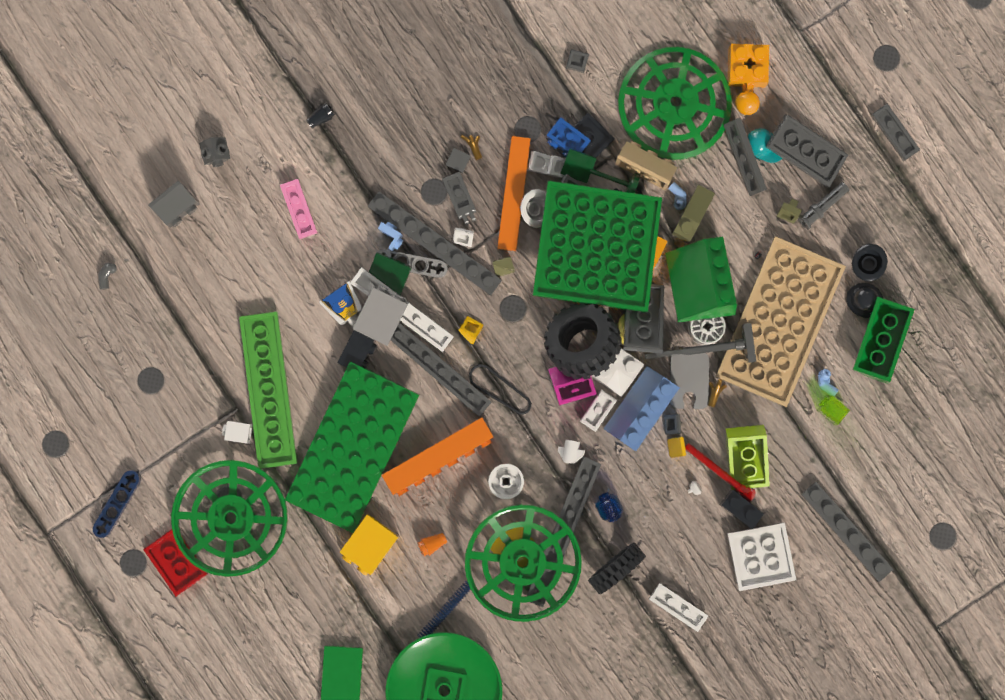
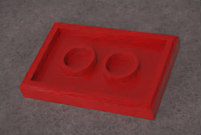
(172, 564)

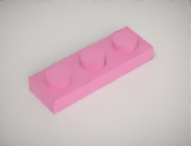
(298, 209)

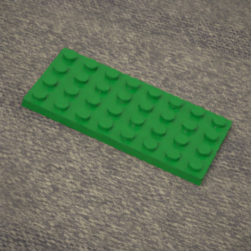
(352, 447)

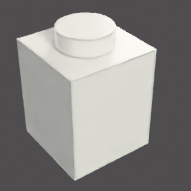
(237, 432)

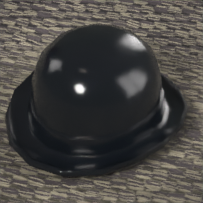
(869, 262)
(862, 299)

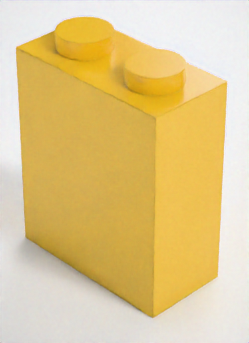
(368, 545)

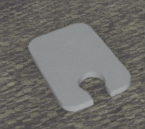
(691, 375)

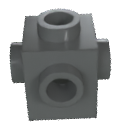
(214, 151)

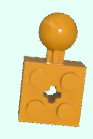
(740, 76)

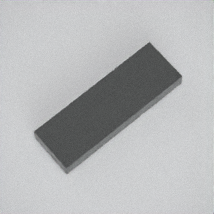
(895, 132)

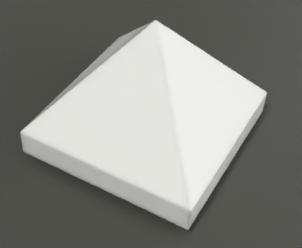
(463, 237)

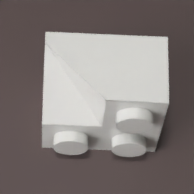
(620, 373)

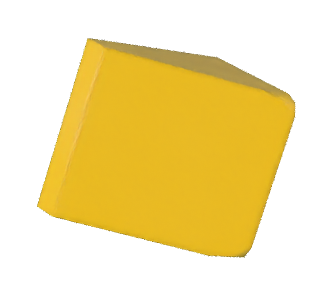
(676, 447)

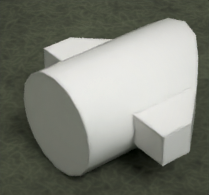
(570, 452)

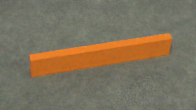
(513, 193)

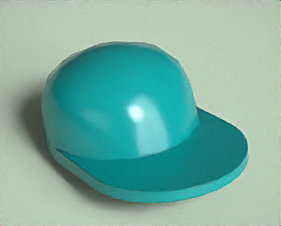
(758, 139)

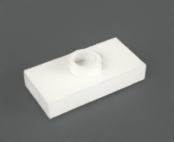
(598, 410)

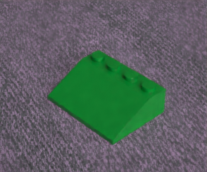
(701, 280)

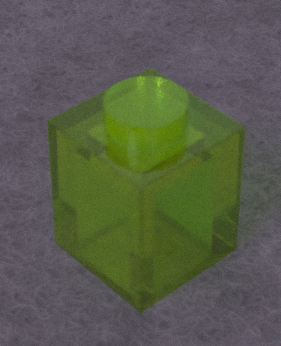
(832, 409)

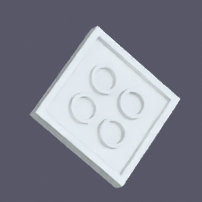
(761, 556)

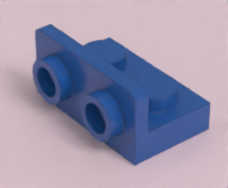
(566, 137)

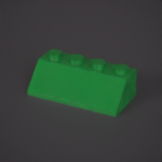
(883, 340)

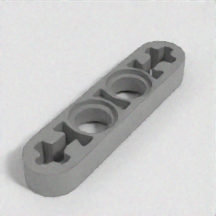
(412, 259)

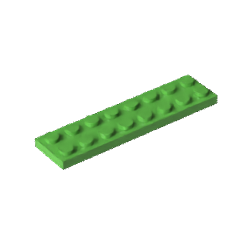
(268, 390)

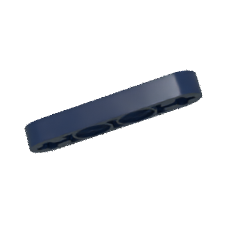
(119, 505)

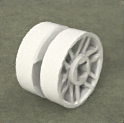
(704, 337)
(496, 481)

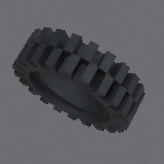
(617, 568)

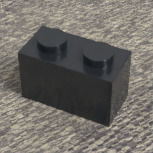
(357, 350)
(741, 509)

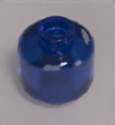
(609, 507)

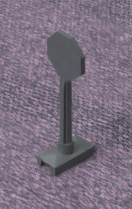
(745, 343)

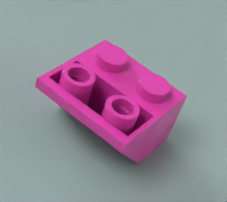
(570, 389)

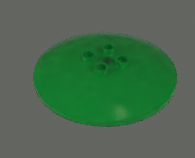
(440, 661)

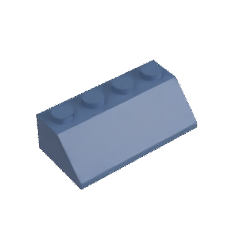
(641, 408)

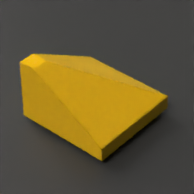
(470, 329)

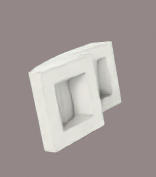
(546, 164)

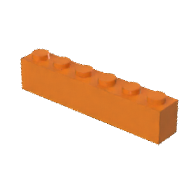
(437, 456)

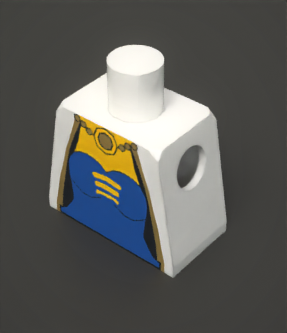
(343, 304)

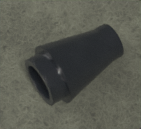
(320, 115)

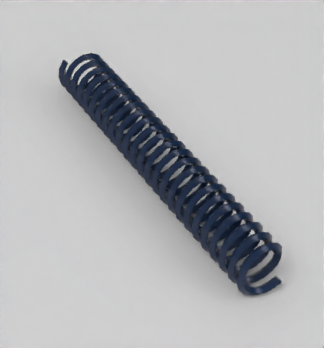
(450, 608)

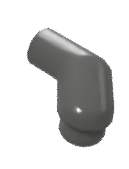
(104, 273)

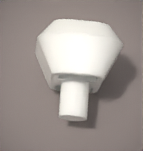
(695, 488)

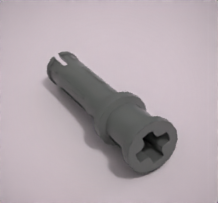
(817, 210)

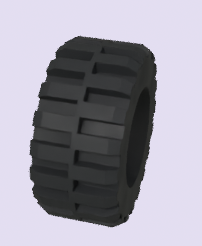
(597, 356)

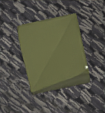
(503, 266)

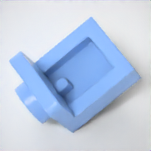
(390, 230)

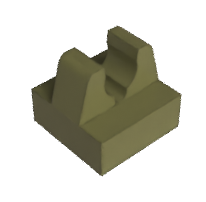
(789, 211)

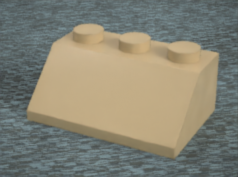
(647, 164)

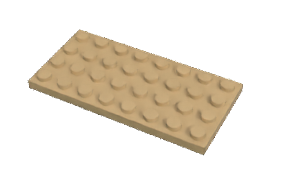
(785, 319)

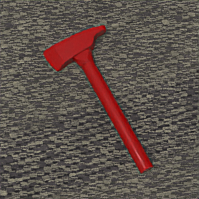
(746, 492)

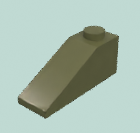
(693, 214)

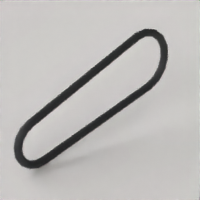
(494, 397)

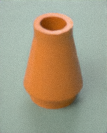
(431, 544)

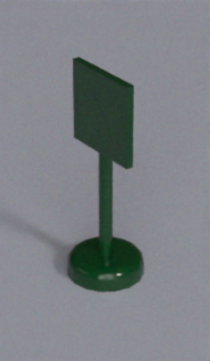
(580, 166)

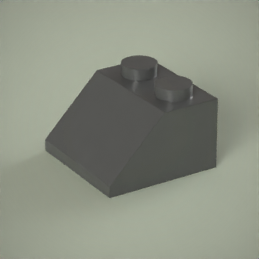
(174, 204)

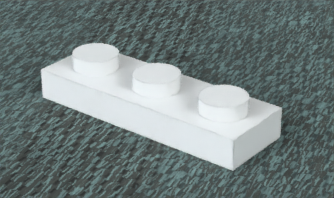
(678, 607)

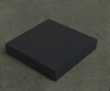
(598, 135)

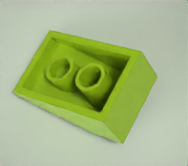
(748, 455)

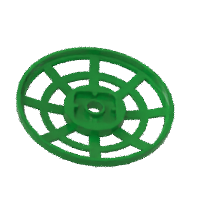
(666, 111)
(217, 518)
(523, 575)

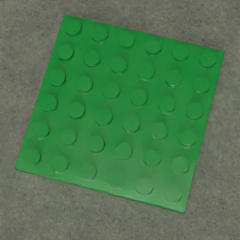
(597, 246)

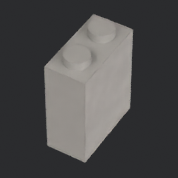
(381, 315)

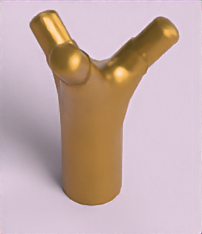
(473, 145)
(715, 392)

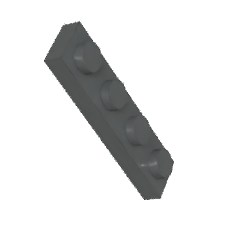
(745, 157)

